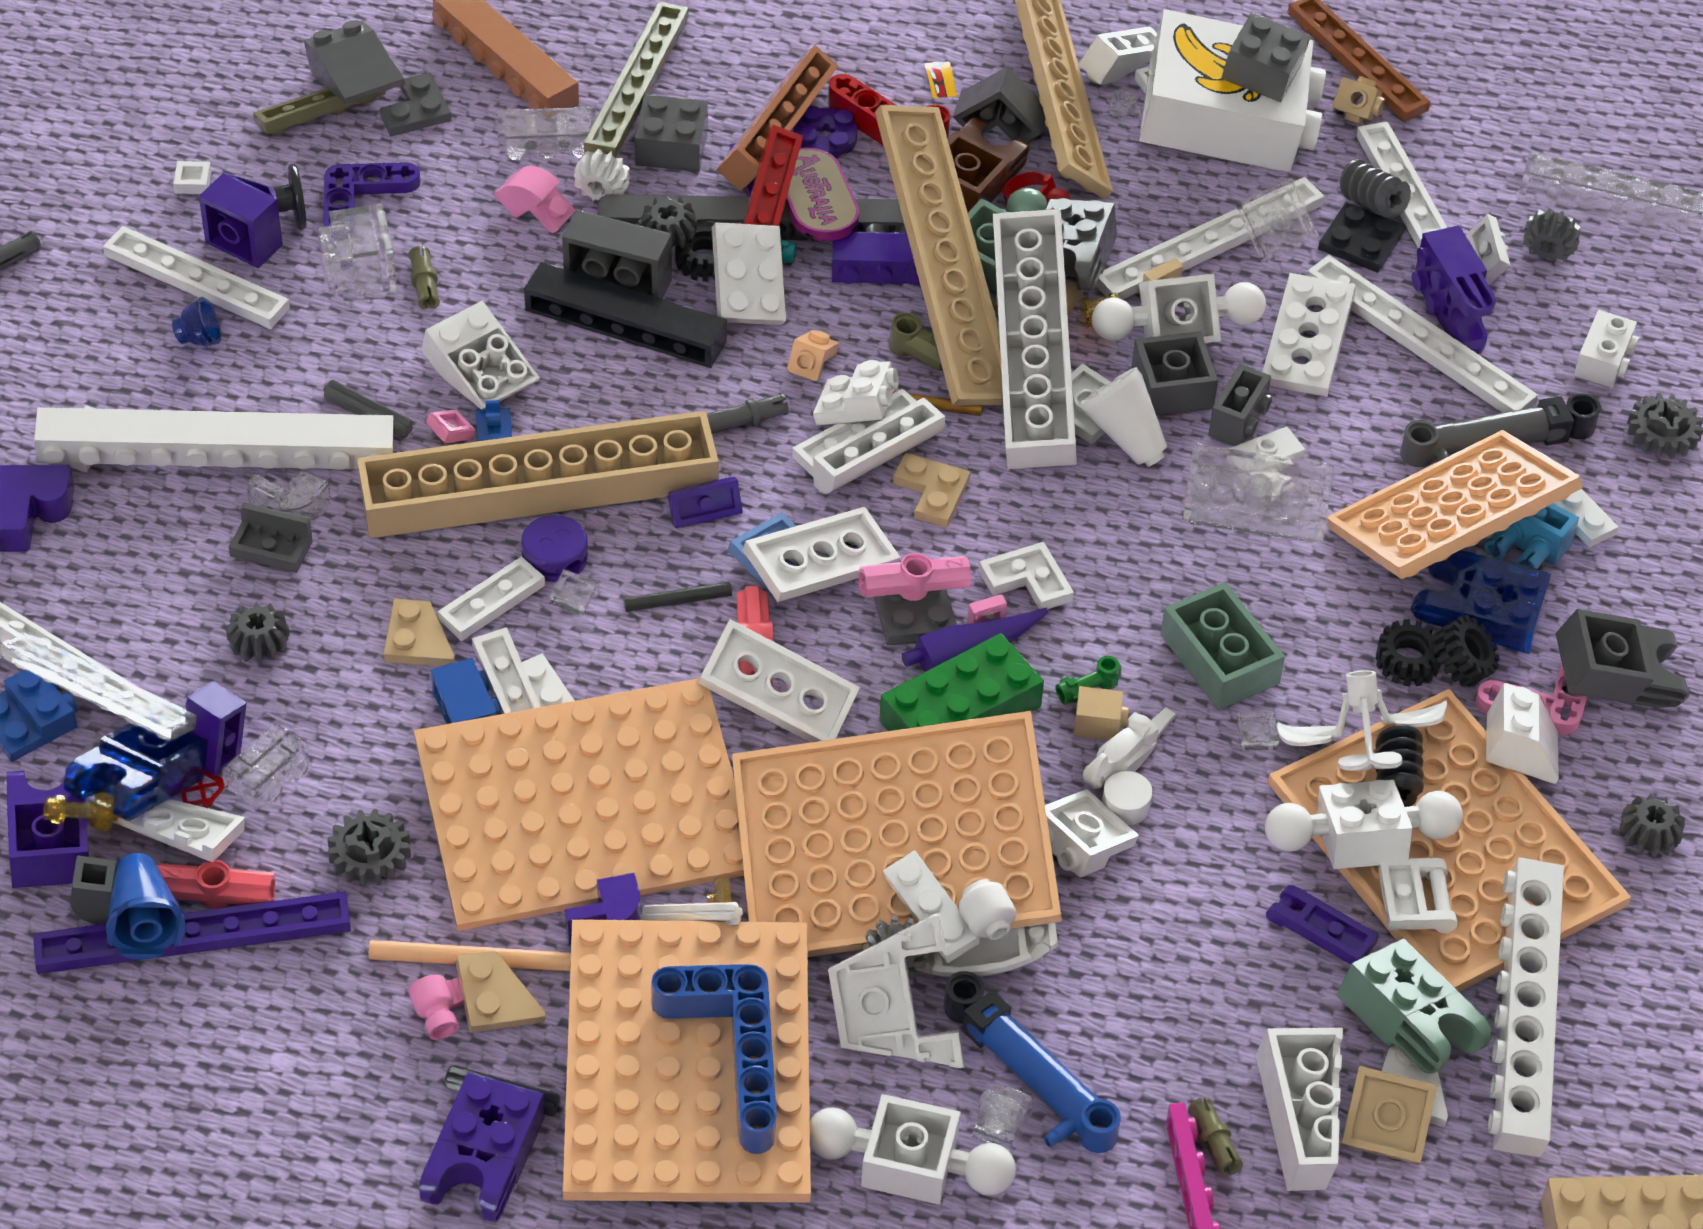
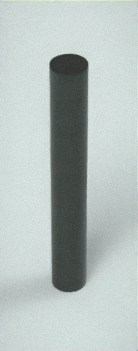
(677, 596)

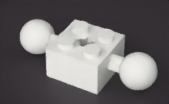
(1242, 305)
(1363, 823)
(911, 1150)

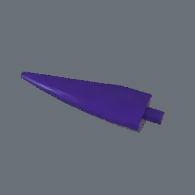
(953, 640)

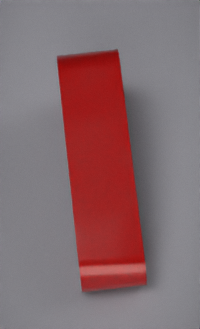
(862, 101)

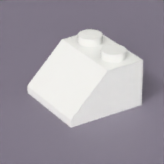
(1522, 734)

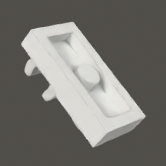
(1490, 247)

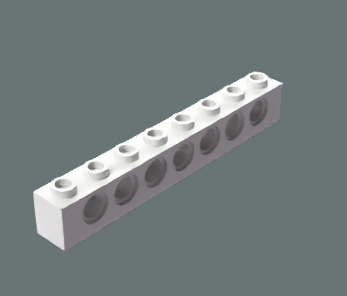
(1512, 1129)

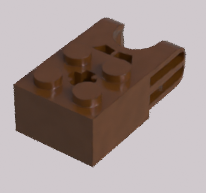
(982, 165)

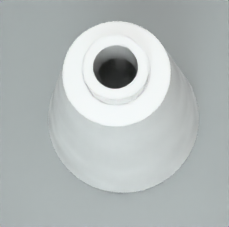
(1128, 417)

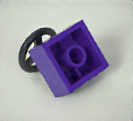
(245, 218)

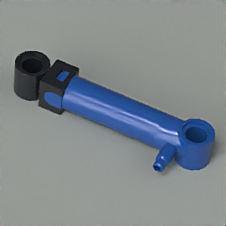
(990, 1024)

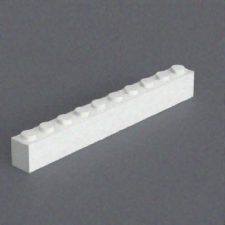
(209, 438)

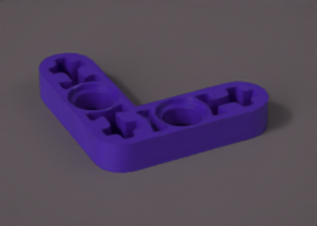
(355, 184)

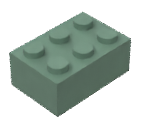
(1222, 645)

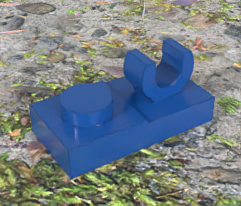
(493, 422)

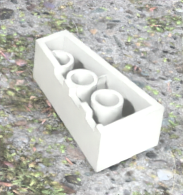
(1303, 1099)

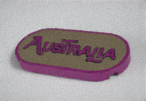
(821, 197)

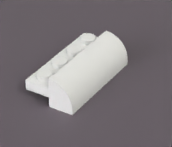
(858, 447)

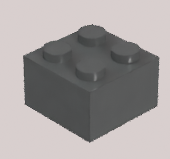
(1265, 57)
(671, 133)
(1176, 372)

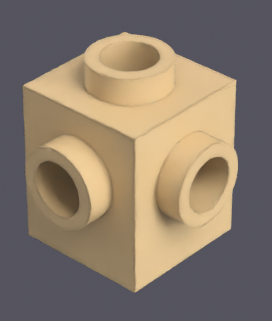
(1348, 95)

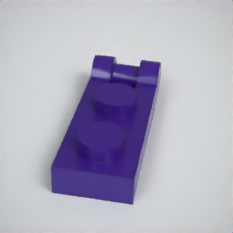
(1322, 925)

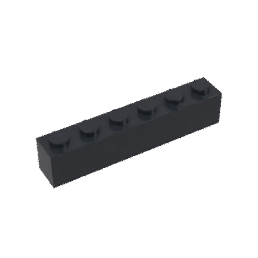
(625, 314)

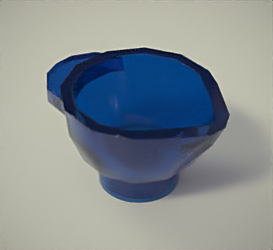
(198, 324)

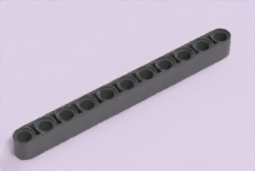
(874, 214)

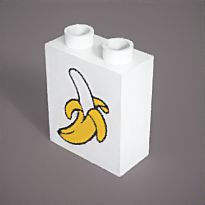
(1202, 114)

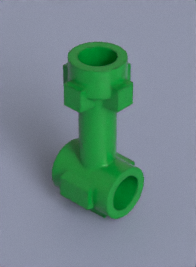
(1105, 677)

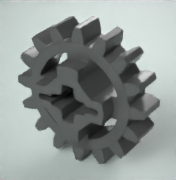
(1665, 425)
(352, 855)

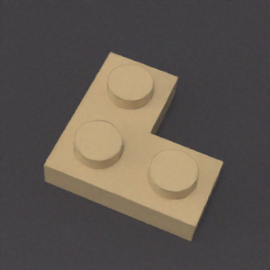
(939, 483)

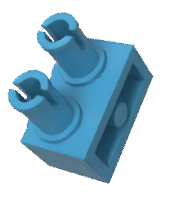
(1541, 536)

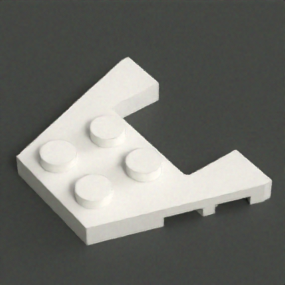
(876, 999)

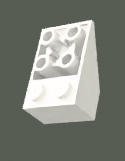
(477, 356)

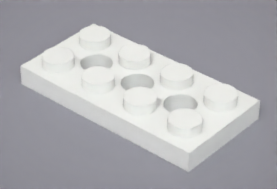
(1322, 349)
(828, 537)
(758, 695)

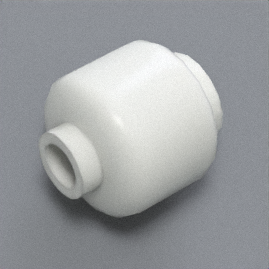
(987, 909)

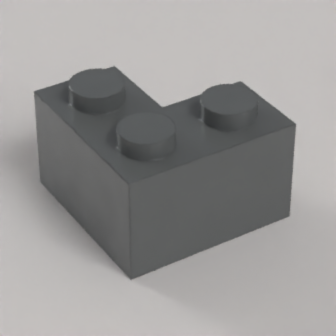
(1002, 102)

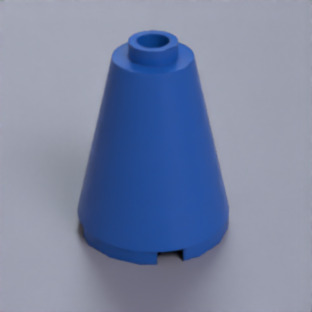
(142, 910)

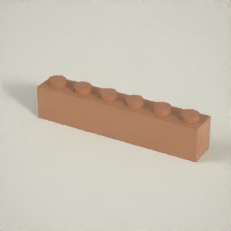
(507, 53)
(782, 110)

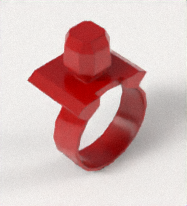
(1032, 178)

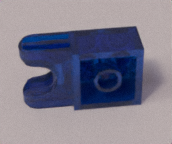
(1493, 591)
(137, 769)

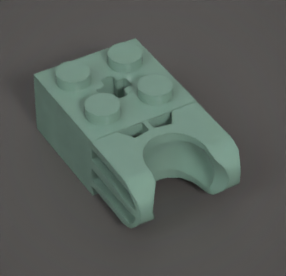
(1413, 1006)

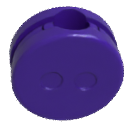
(555, 545)

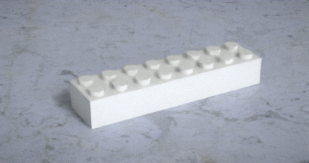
(1034, 339)

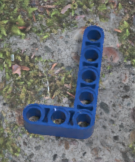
(744, 1007)

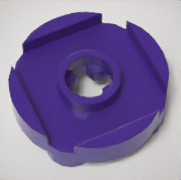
(837, 122)

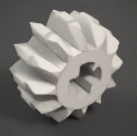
(601, 175)

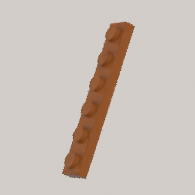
(1359, 57)

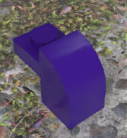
(616, 901)

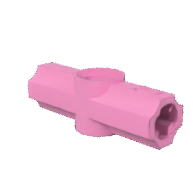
(914, 576)

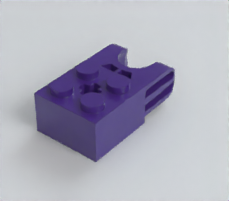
(1454, 285)
(38, 849)
(484, 1142)

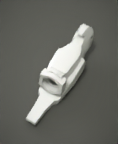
(1127, 748)

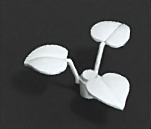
(1362, 696)

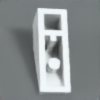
(1118, 54)

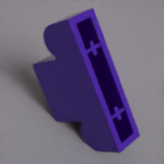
(29, 494)

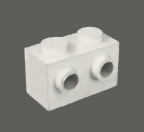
(1605, 349)

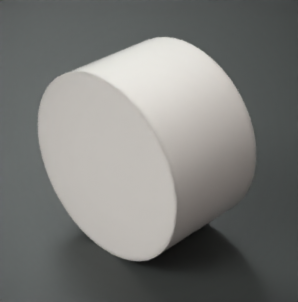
(1128, 796)

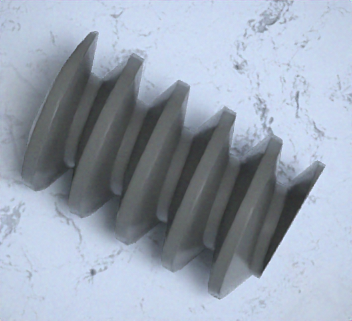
(1374, 189)

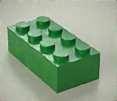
(972, 685)

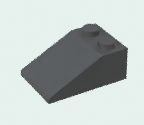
(352, 62)

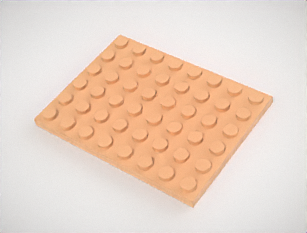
(578, 794)
(841, 810)
(1500, 823)
(658, 1094)

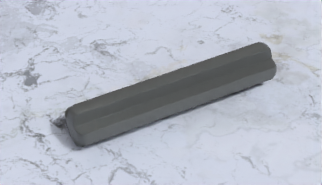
(363, 405)

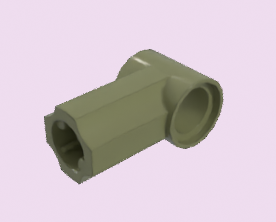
(911, 339)

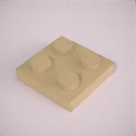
(1389, 1115)

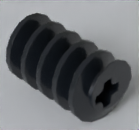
(1409, 775)

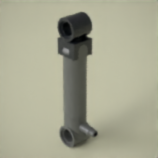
(1548, 422)

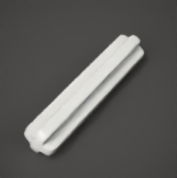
(726, 912)

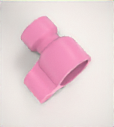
(433, 1000)

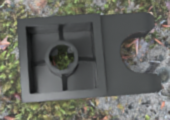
(1087, 237)
(1619, 660)

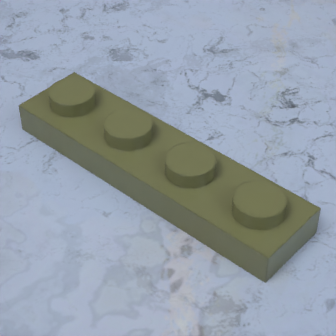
(303, 110)

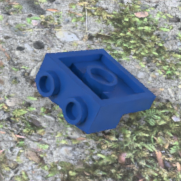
(33, 714)

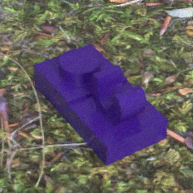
(705, 502)

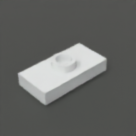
(1277, 443)

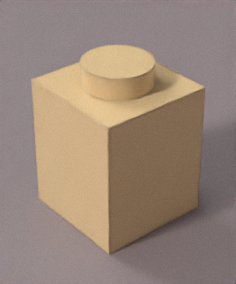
(1099, 713)

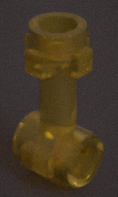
(98, 812)

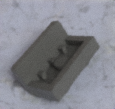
(271, 537)

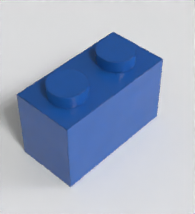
(463, 692)

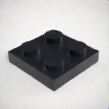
(1361, 237)

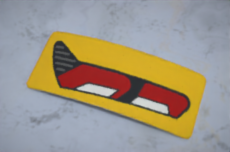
(941, 80)

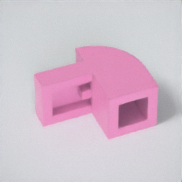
(535, 191)

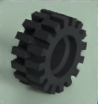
(696, 263)
(1466, 651)
(1400, 666)

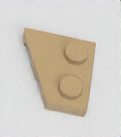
(416, 635)
(494, 994)

